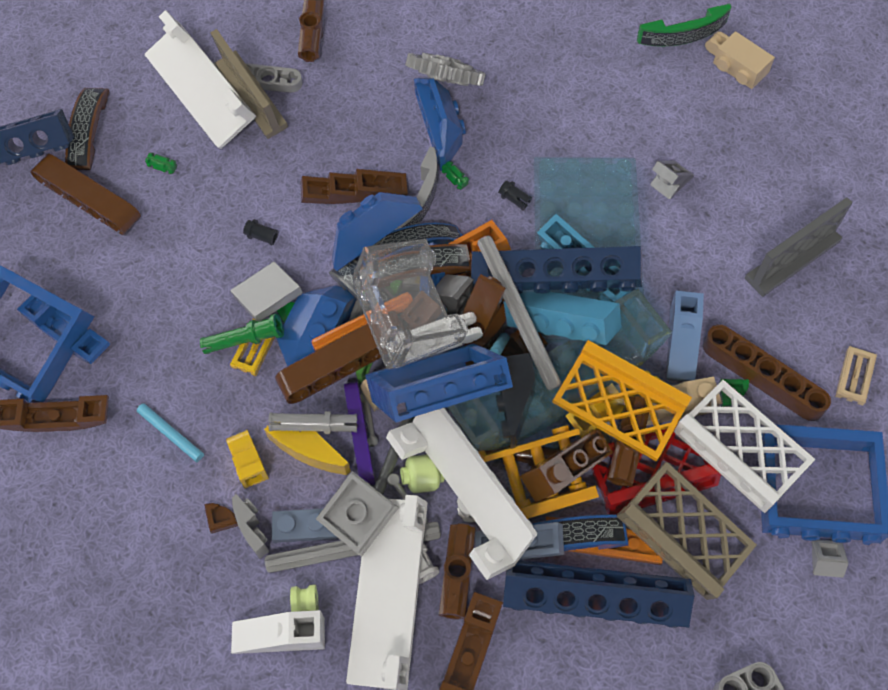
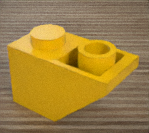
(597, 410)

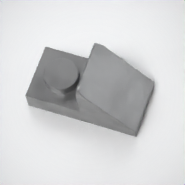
(670, 177)
(455, 292)

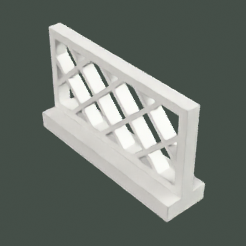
(732, 466)

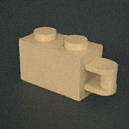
(740, 58)

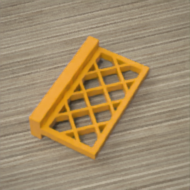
(638, 383)

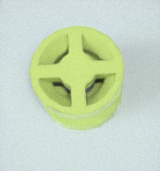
(304, 599)

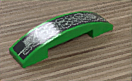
(658, 34)

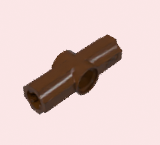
(311, 30)
(625, 458)
(455, 589)

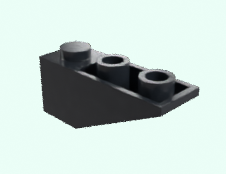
(516, 400)

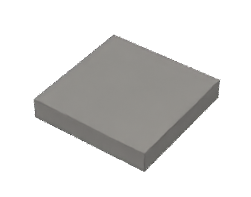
(266, 291)
(357, 513)

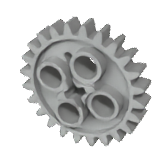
(445, 69)

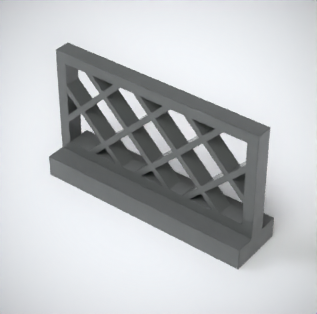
(799, 250)

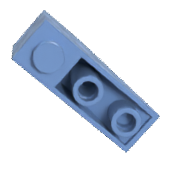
(684, 341)

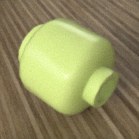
(421, 474)

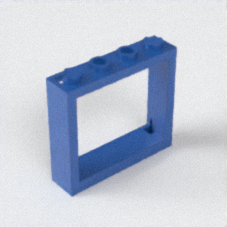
(61, 352)
(439, 381)
(839, 531)

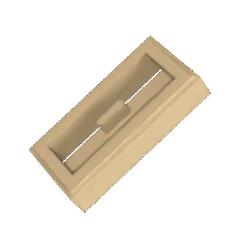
(851, 395)

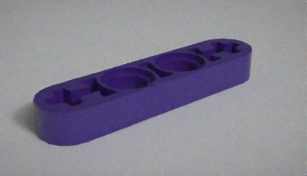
(360, 442)

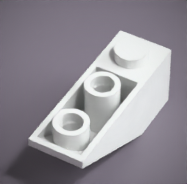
(279, 633)

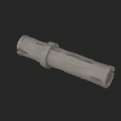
(313, 422)

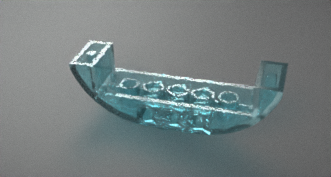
(636, 342)

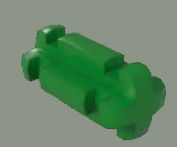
(161, 163)
(455, 175)

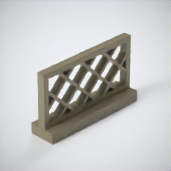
(249, 89)
(669, 549)

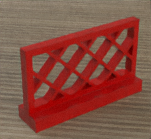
(700, 477)

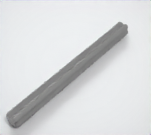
(520, 314)
(326, 552)

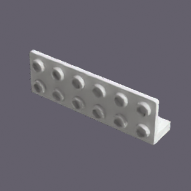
(199, 83)
(474, 485)
(388, 600)

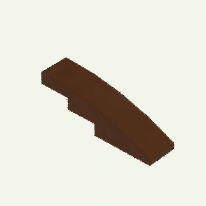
(351, 188)

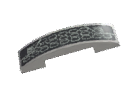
(429, 175)

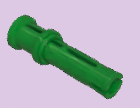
(253, 332)

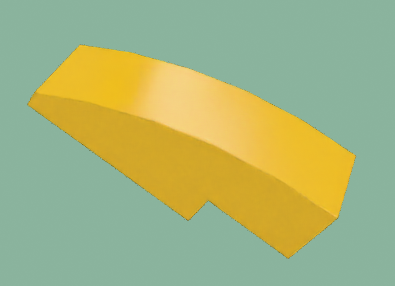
(309, 449)

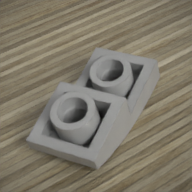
(246, 520)

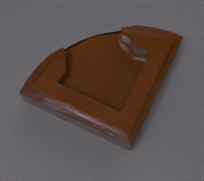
(219, 517)

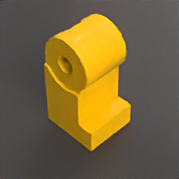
(246, 459)

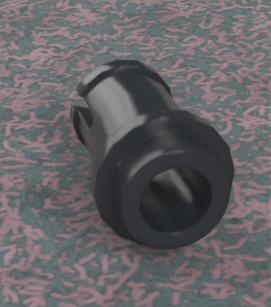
(513, 194)
(261, 232)

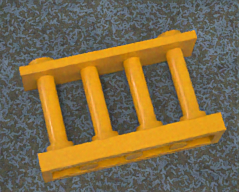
(578, 490)

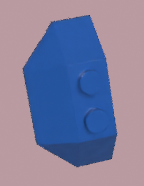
(440, 118)
(370, 224)
(312, 316)

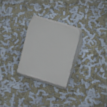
(829, 558)

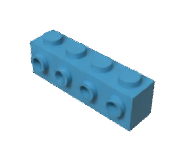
(560, 235)
(571, 316)

